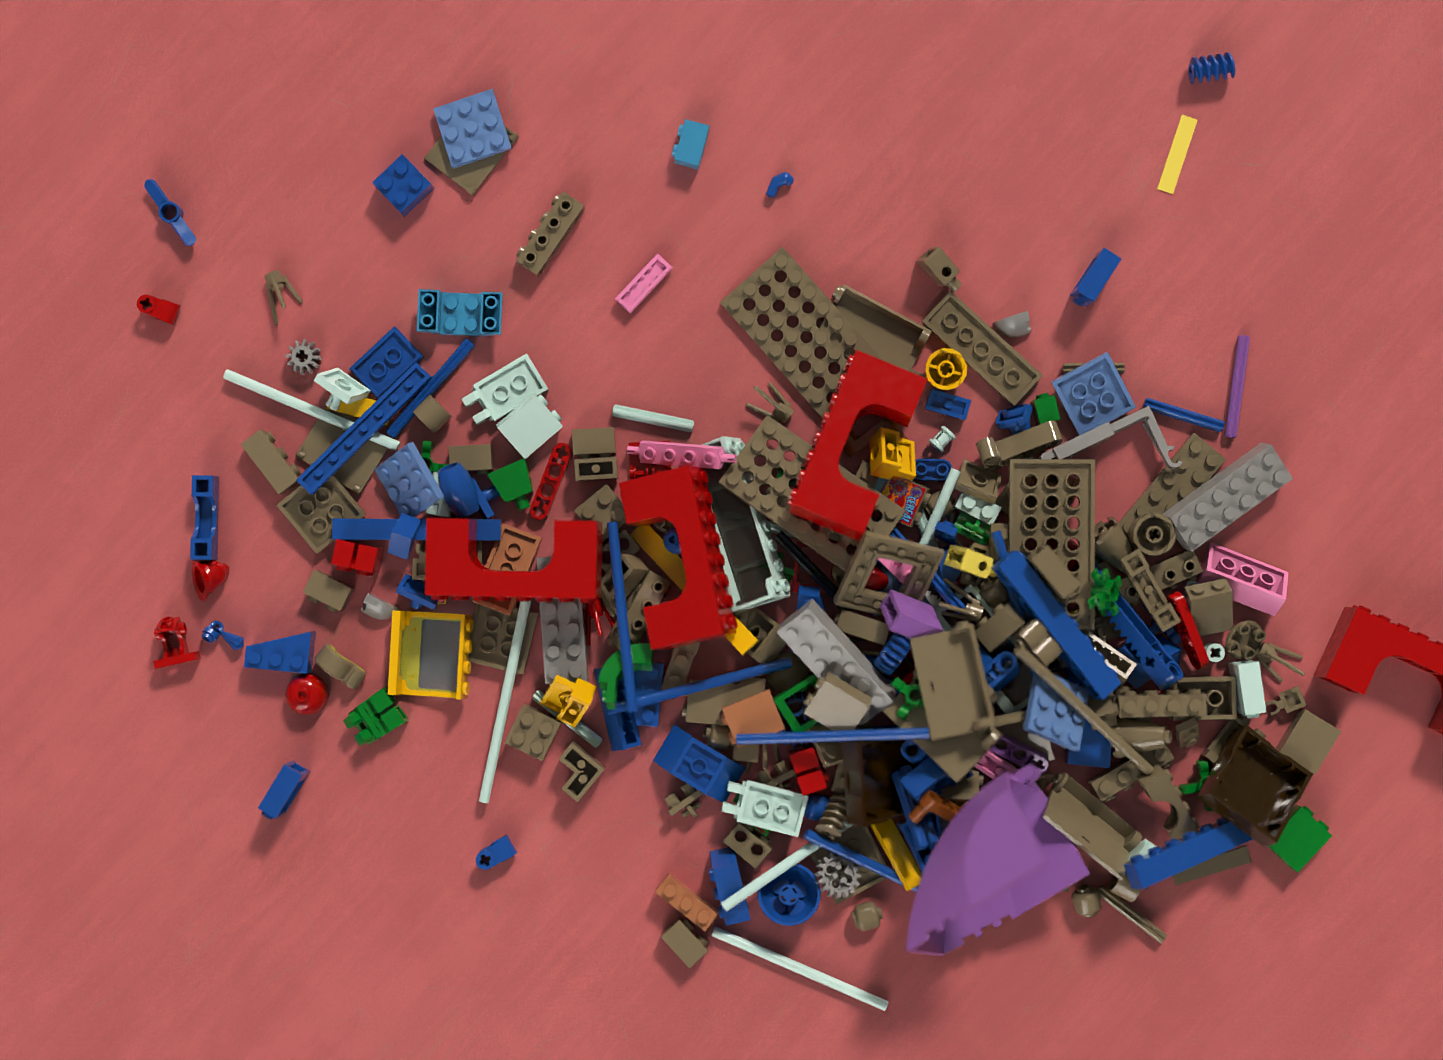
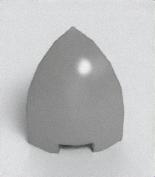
(1014, 325)
(377, 607)

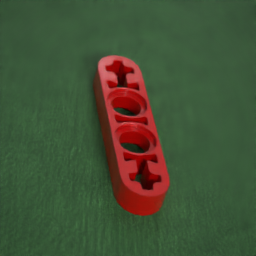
(548, 480)
(1188, 632)

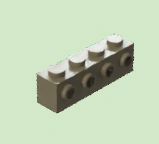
(550, 234)
(1166, 573)
(646, 593)
(1162, 705)
(1125, 773)

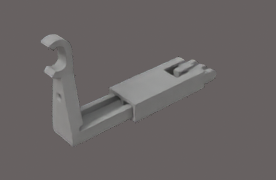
(1106, 431)

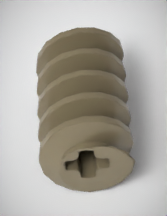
(832, 817)

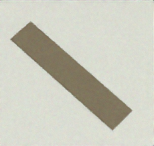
(1214, 865)

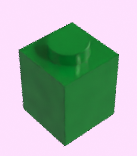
(1045, 408)

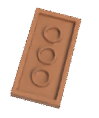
(512, 553)

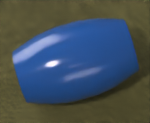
(458, 490)

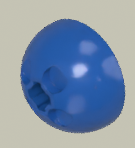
(794, 883)

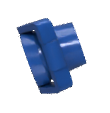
(1016, 418)

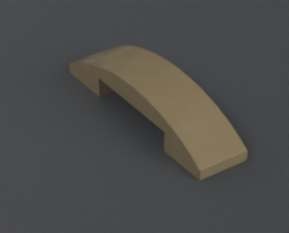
(1149, 590)

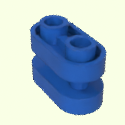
(932, 469)

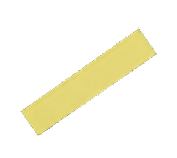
(1177, 154)

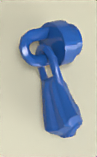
(211, 635)

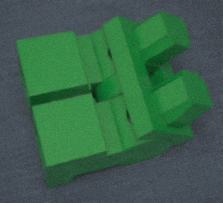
(375, 717)

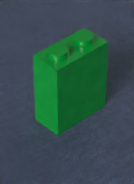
(1301, 838)

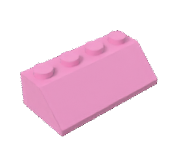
(1250, 580)

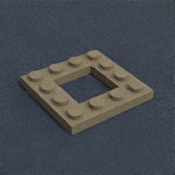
(874, 545)

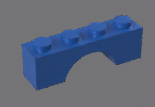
(206, 501)

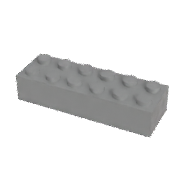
(1227, 496)
(563, 637)
(829, 650)

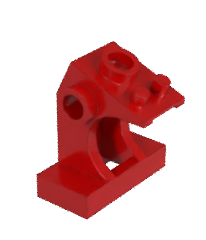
(173, 626)

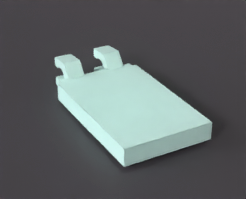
(505, 389)
(767, 807)

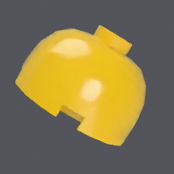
(945, 369)

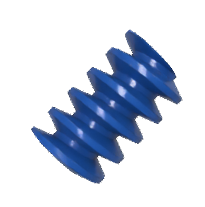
(1211, 66)

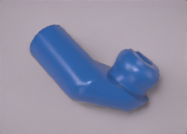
(778, 181)

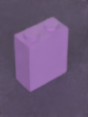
(909, 616)

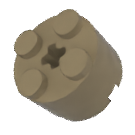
(1163, 532)

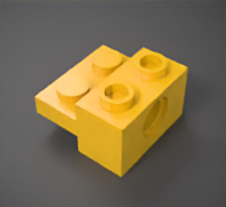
(891, 455)
(568, 699)

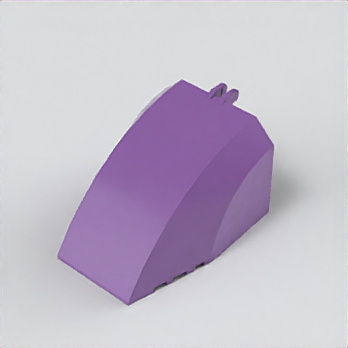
(991, 865)

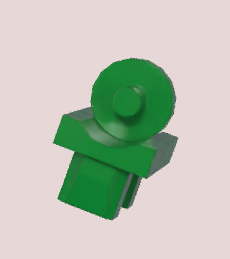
(972, 528)

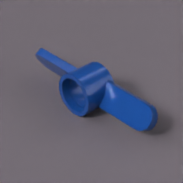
(163, 203)

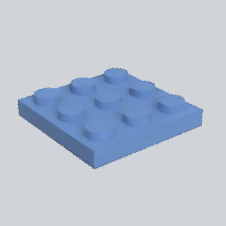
(472, 128)
(1093, 394)
(409, 481)
(1054, 717)

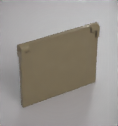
(468, 176)
(357, 469)

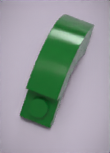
(613, 673)

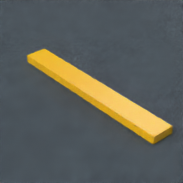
(674, 568)

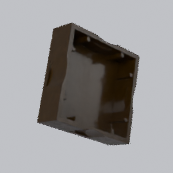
(869, 781)
(1254, 786)

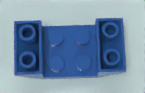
(698, 764)

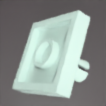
(341, 387)

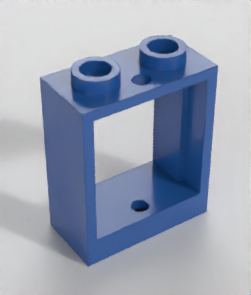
(1095, 277)
(283, 790)

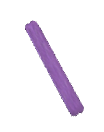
(1237, 386)

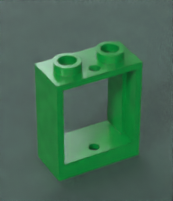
(786, 711)

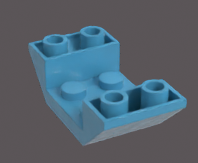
(459, 313)

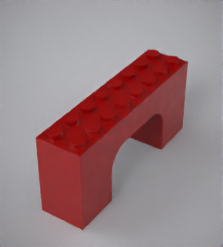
(866, 389)
(456, 571)
(705, 604)
(1364, 641)

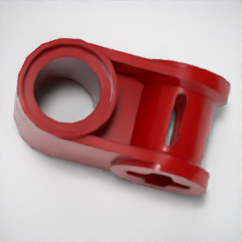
(161, 309)

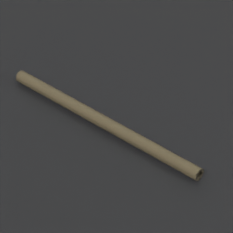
(1083, 709)

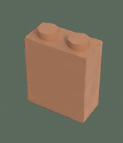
(752, 715)

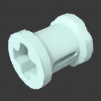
(942, 439)
(1220, 652)

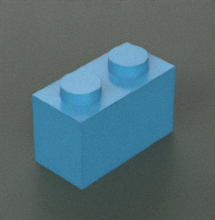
(691, 144)

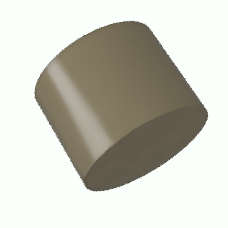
(432, 413)
(1123, 888)

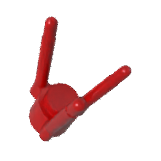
(595, 610)

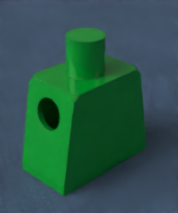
(513, 483)

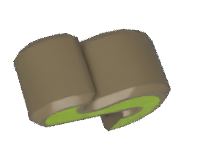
(339, 666)

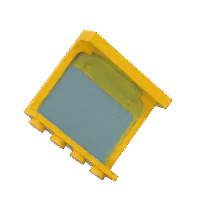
(430, 654)

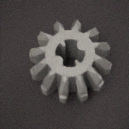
(309, 350)

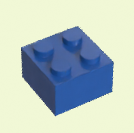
(403, 185)

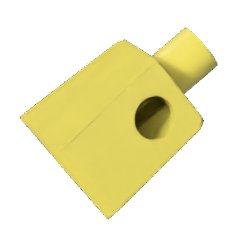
(969, 562)

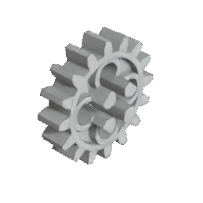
(842, 887)

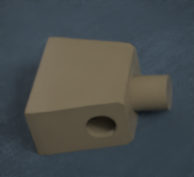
(933, 262)

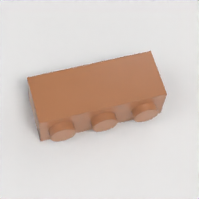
(686, 901)

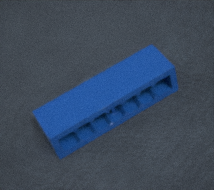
(620, 726)

